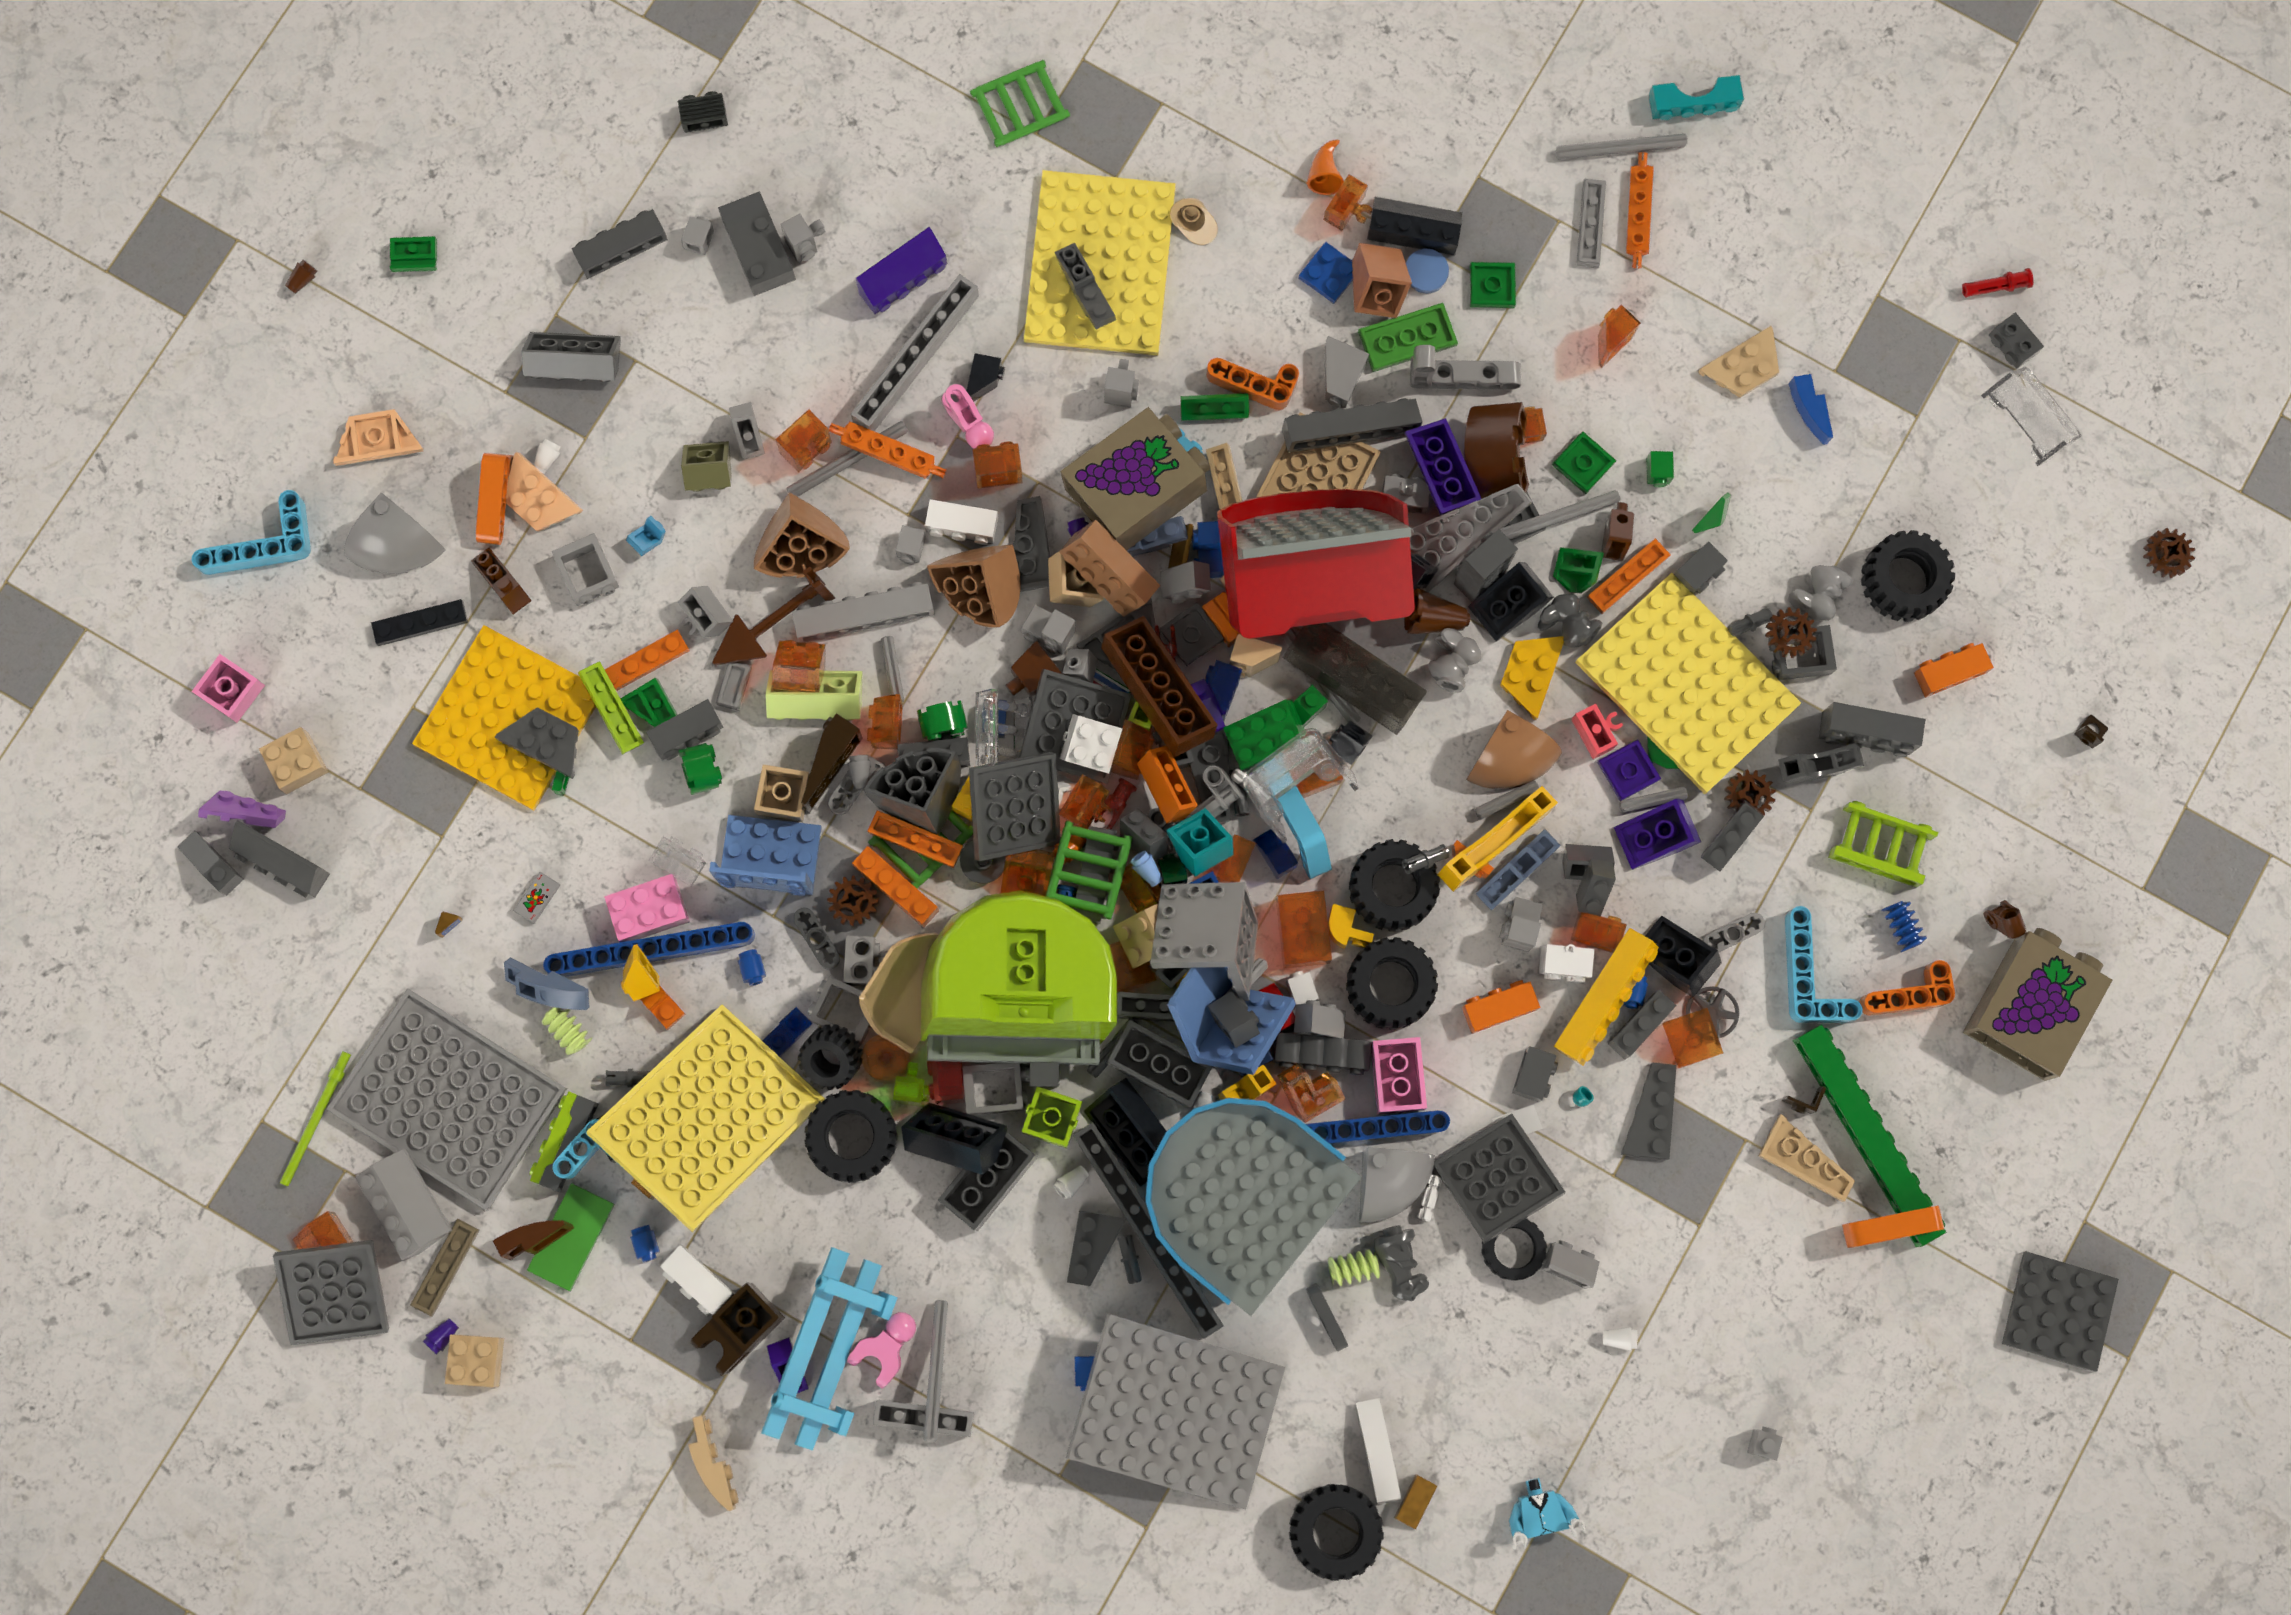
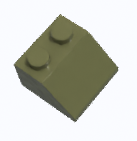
(706, 466)

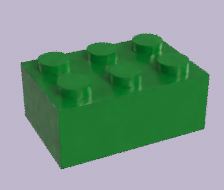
(1263, 733)

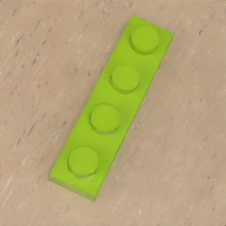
(611, 707)

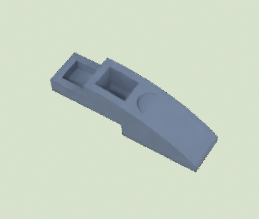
(1166, 534)
(547, 989)

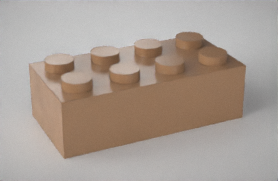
(1109, 568)

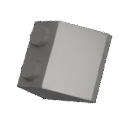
(1571, 1265)

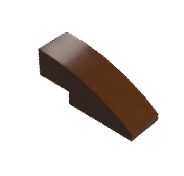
(531, 1238)

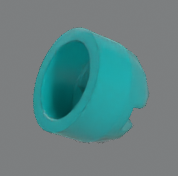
(1582, 1096)

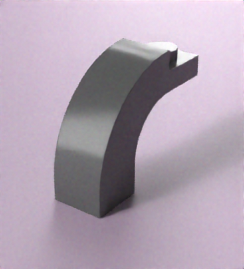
(1820, 765)

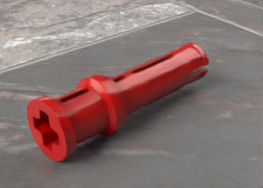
(2007, 282)

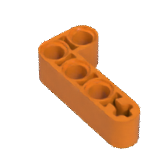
(1251, 379)
(492, 497)
(1906, 995)
(1893, 1226)

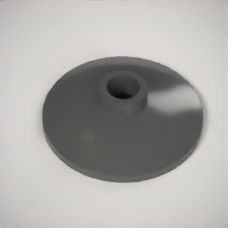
(977, 872)

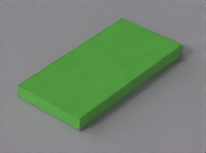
(1395, 339)
(566, 1257)

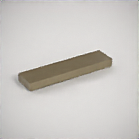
(444, 1267)

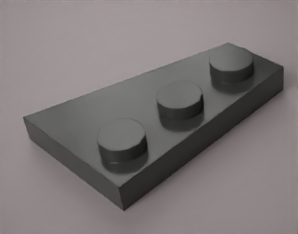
(1091, 1245)

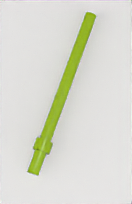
(336, 1074)

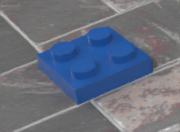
(1328, 272)

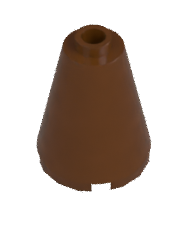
(1435, 614)

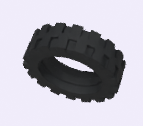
(1531, 1267)

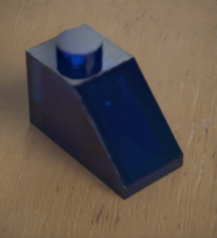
(1276, 853)

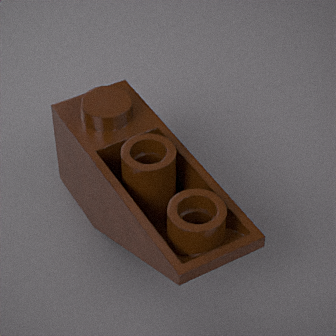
(501, 580)

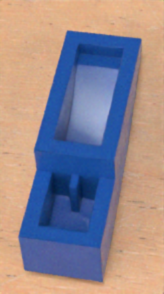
(1811, 407)

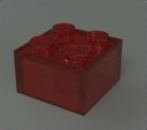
(947, 1082)

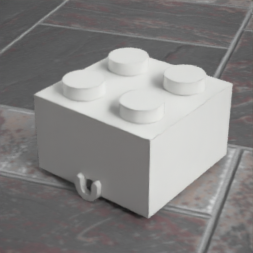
(1090, 743)
(1561, 961)

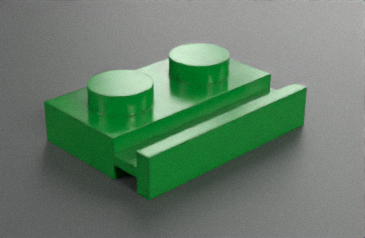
(413, 254)

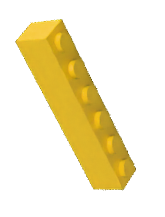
(1606, 997)

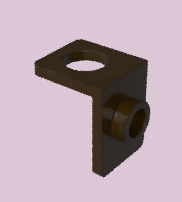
(2089, 736)
(1802, 1107)

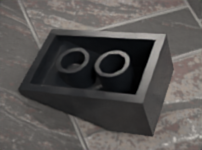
(1510, 601)
(1682, 956)

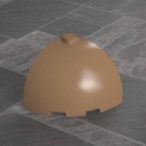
(799, 539)
(980, 583)
(1514, 755)

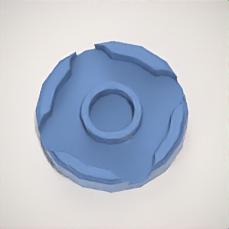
(1427, 270)

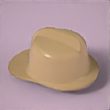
(1194, 221)

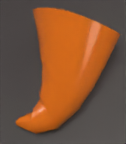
(1323, 173)

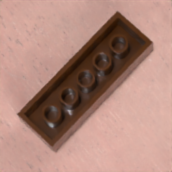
(1159, 686)

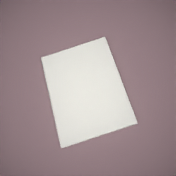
(1526, 1117)

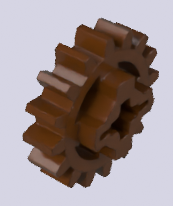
(2159, 550)
(1798, 639)
(1748, 784)
(863, 897)

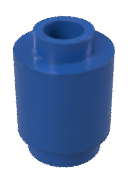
(751, 967)
(1638, 994)
(644, 1243)

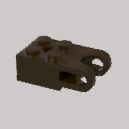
(733, 1332)

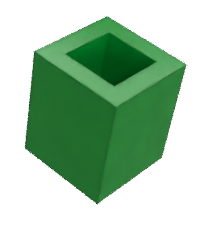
(1660, 468)

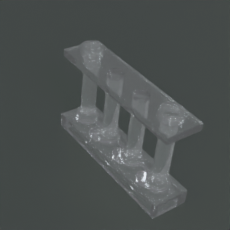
(988, 726)

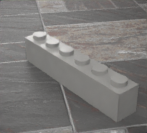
(863, 613)

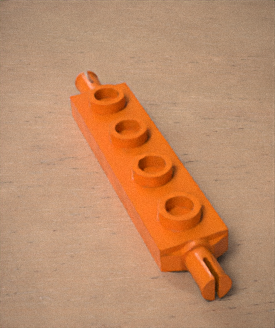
(1639, 210)
(887, 450)

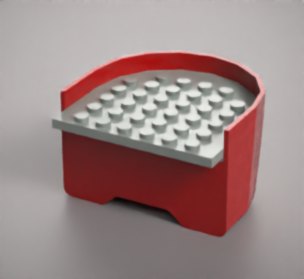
(1315, 559)

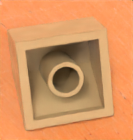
(1253, 655)

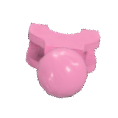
(967, 416)
(886, 1346)

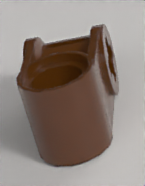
(2006, 920)

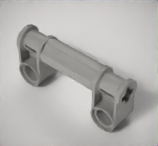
(1224, 794)

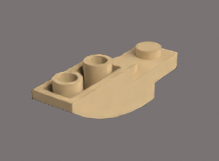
(714, 1475)

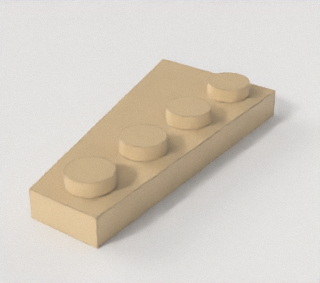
(1795, 1154)

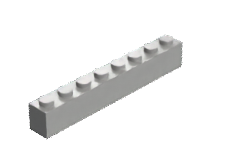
(915, 353)

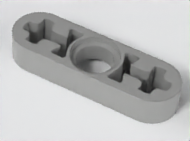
(1744, 921)

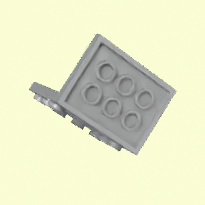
(1207, 928)

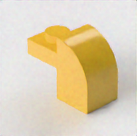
(1340, 928)
(1250, 1086)

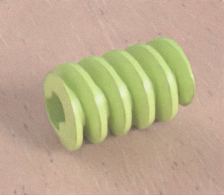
(565, 1030)
(1353, 1267)

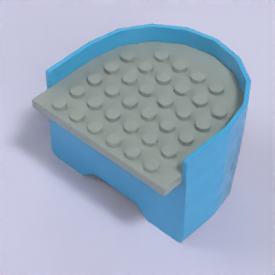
(1243, 1195)

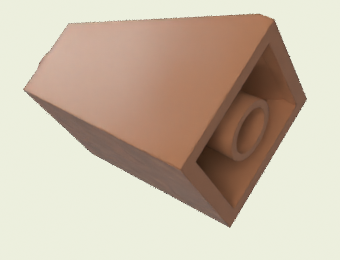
(1379, 280)

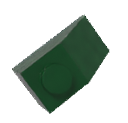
(1172, 870)

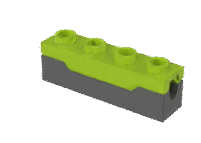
(572, 1118)

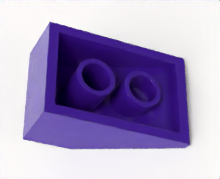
(1657, 834)

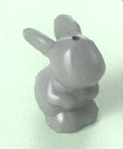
(1827, 586)
(1452, 668)

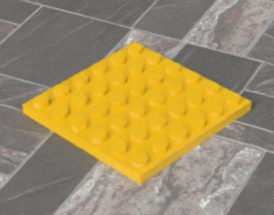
(489, 693)

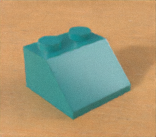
(1201, 842)

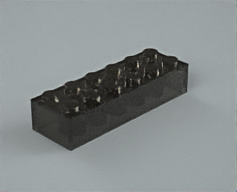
(1355, 675)

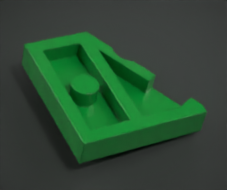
(650, 703)

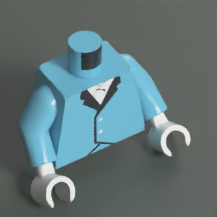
(1541, 1514)

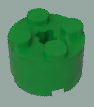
(942, 720)
(700, 769)

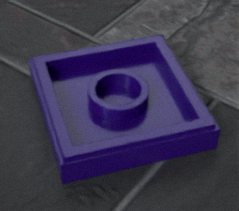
(1629, 770)

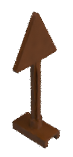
(742, 644)

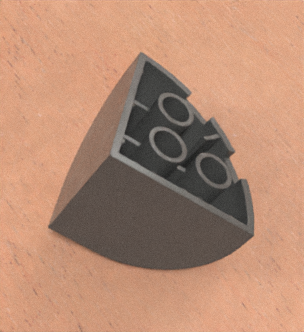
(918, 788)

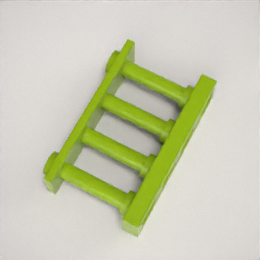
(1867, 861)

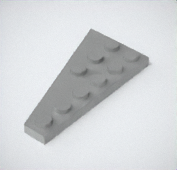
(1451, 535)

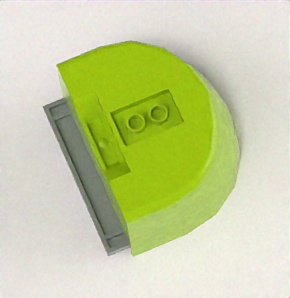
(1018, 984)

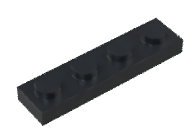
(419, 622)

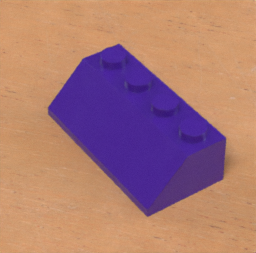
(901, 271)
(1442, 466)

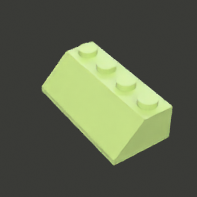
(838, 694)

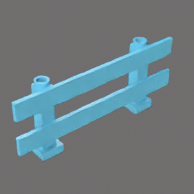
(817, 1410)

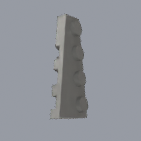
(1652, 1123)

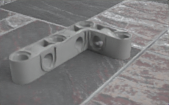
(1461, 374)

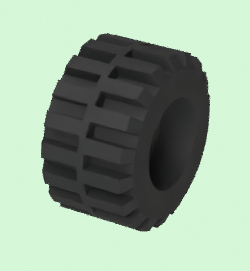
(821, 1070)

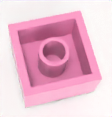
(228, 688)

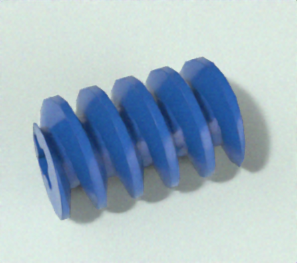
(1904, 925)

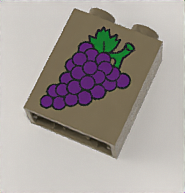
(1137, 477)
(2039, 1004)

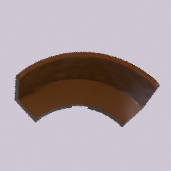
(1493, 447)

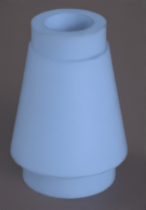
(1145, 866)

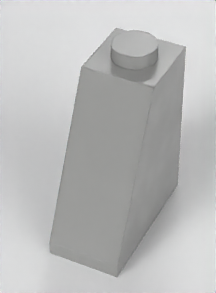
(1342, 371)

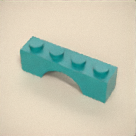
(1669, 102)

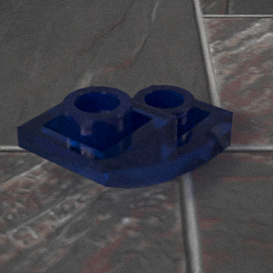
(787, 1032)

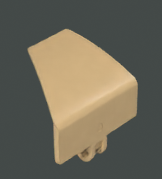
(894, 992)

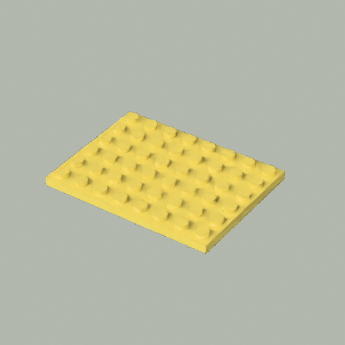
(1125, 240)
(1688, 683)
(706, 1117)

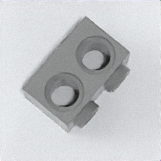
(854, 961)

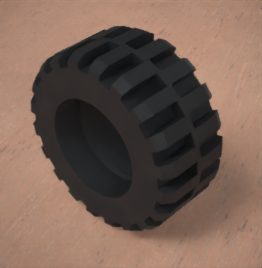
(1923, 552)
(1376, 911)
(1414, 961)
(818, 1136)
(1368, 1542)

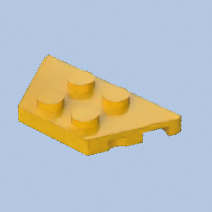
(1531, 671)

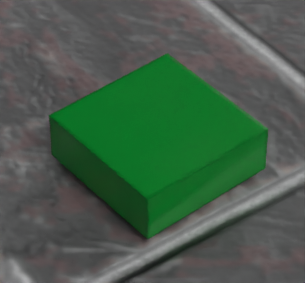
(560, 783)

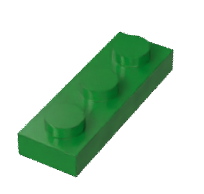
(1214, 406)

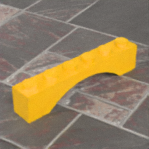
(1499, 838)

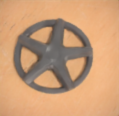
(1715, 1008)

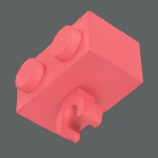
(1596, 730)

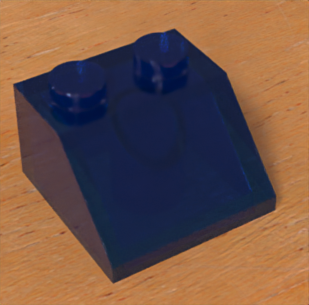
(1223, 683)

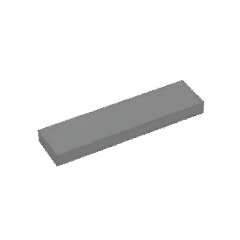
(1591, 222)

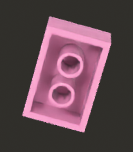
(647, 909)
(1398, 1075)

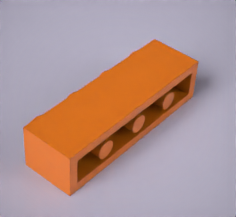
(895, 886)

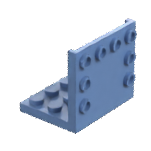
(769, 855)
(1202, 1035)

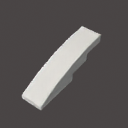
(1378, 1451)

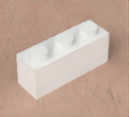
(961, 522)
(696, 1280)

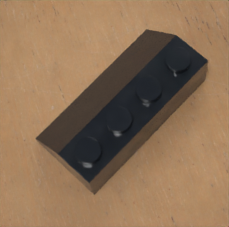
(1414, 226)
(1127, 1127)
(954, 1138)

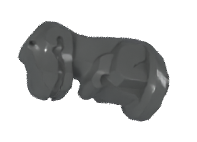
(1396, 1256)

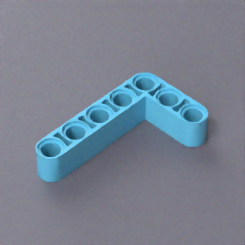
(262, 546)
(1307, 833)
(1806, 976)
(570, 1154)

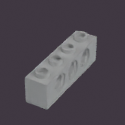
(913, 1418)

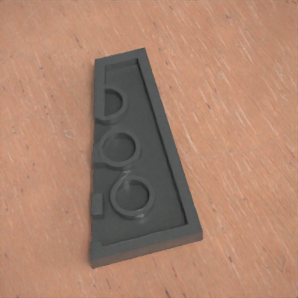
(1031, 544)
(1211, 753)

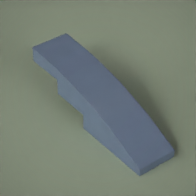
(1518, 869)

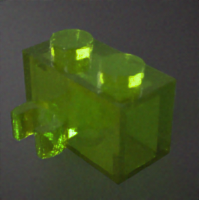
(911, 1089)

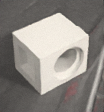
(1301, 987)

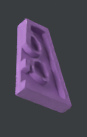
(236, 807)

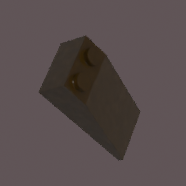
(834, 749)

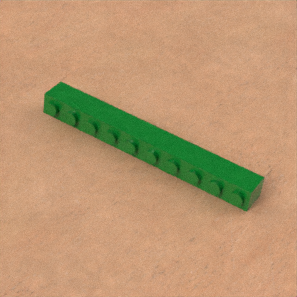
(1864, 1126)

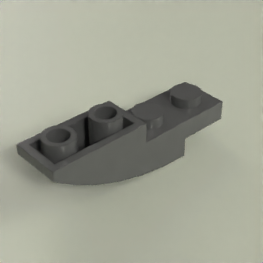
(1084, 286)

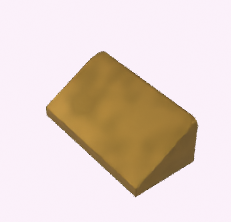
(1181, 549)
(1415, 1501)

